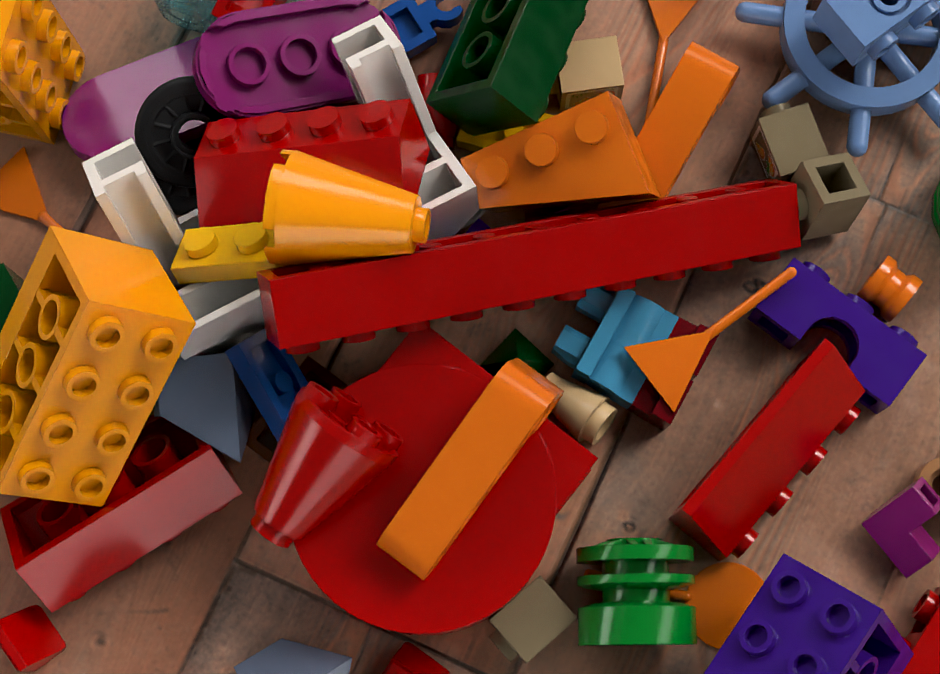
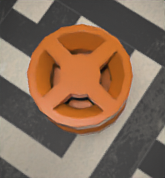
(889, 288)

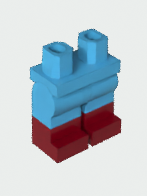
(606, 365)

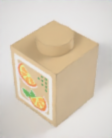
(590, 70)

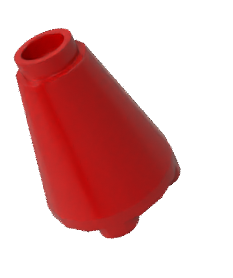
(320, 463)

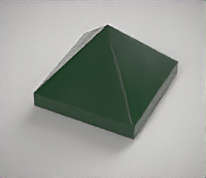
(517, 346)

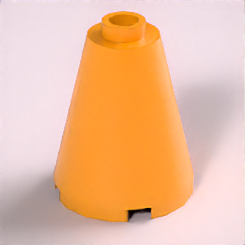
(337, 214)

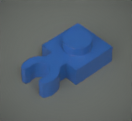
(417, 22)

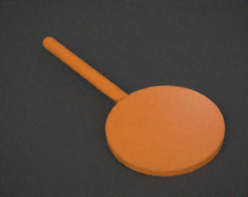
(720, 598)

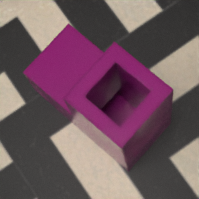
(899, 529)

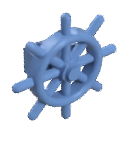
(860, 34)

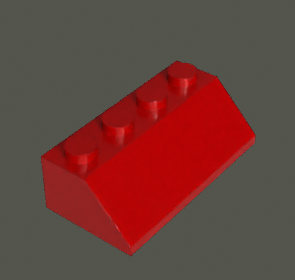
(238, 154)
(769, 454)
(158, 494)

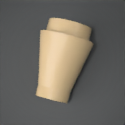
(582, 411)

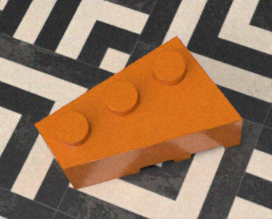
(564, 161)

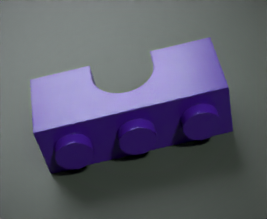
(877, 354)

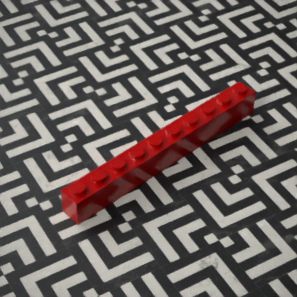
(528, 262)

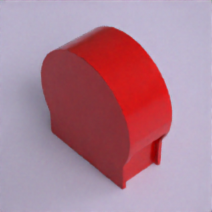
(424, 398)

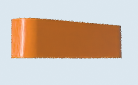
(682, 115)
(469, 466)

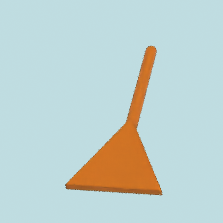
(666, 17)
(21, 192)
(672, 361)

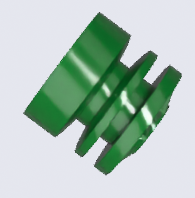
(636, 594)

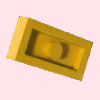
(222, 253)

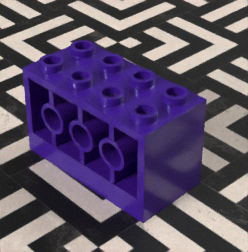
(810, 627)

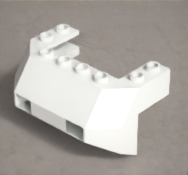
(233, 308)

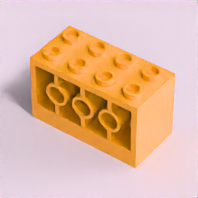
(35, 69)
(84, 365)

